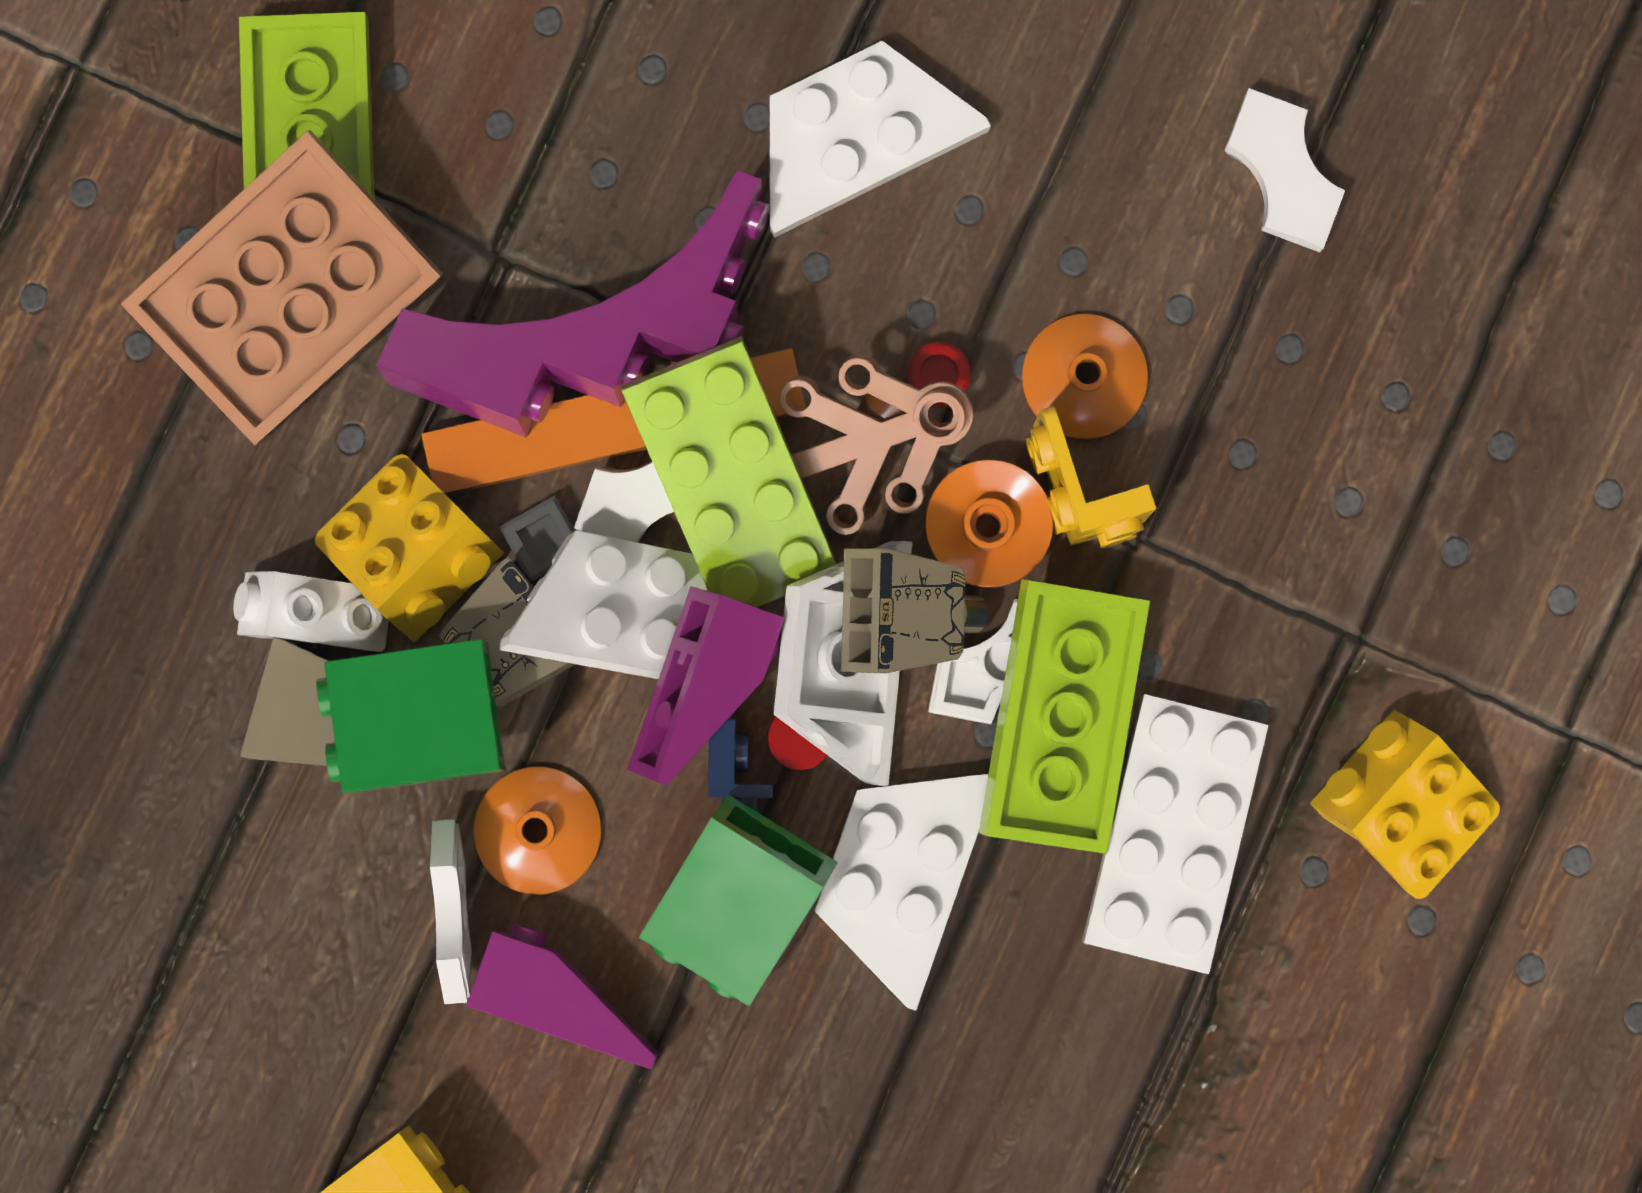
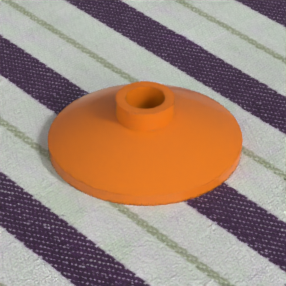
(1082, 408)
(998, 491)
(571, 835)

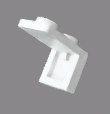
(308, 611)

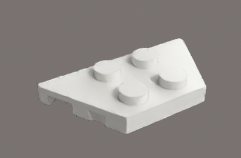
(857, 131)
(606, 605)
(835, 710)
(901, 875)

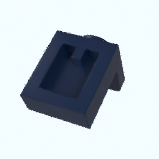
(727, 756)

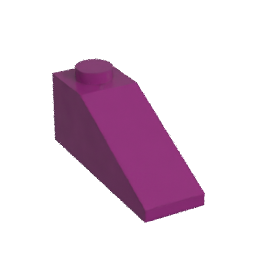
(707, 674)
(546, 992)

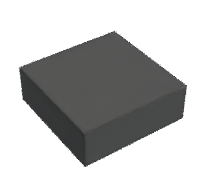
(537, 537)

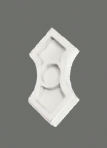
(1295, 194)
(623, 502)
(974, 682)
(451, 915)

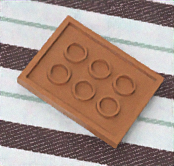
(282, 287)

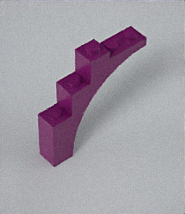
(508, 368)

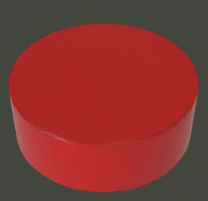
(938, 363)
(792, 748)

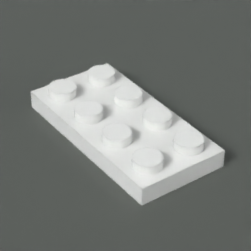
(1175, 834)

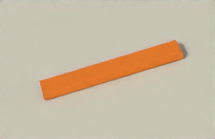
(568, 436)

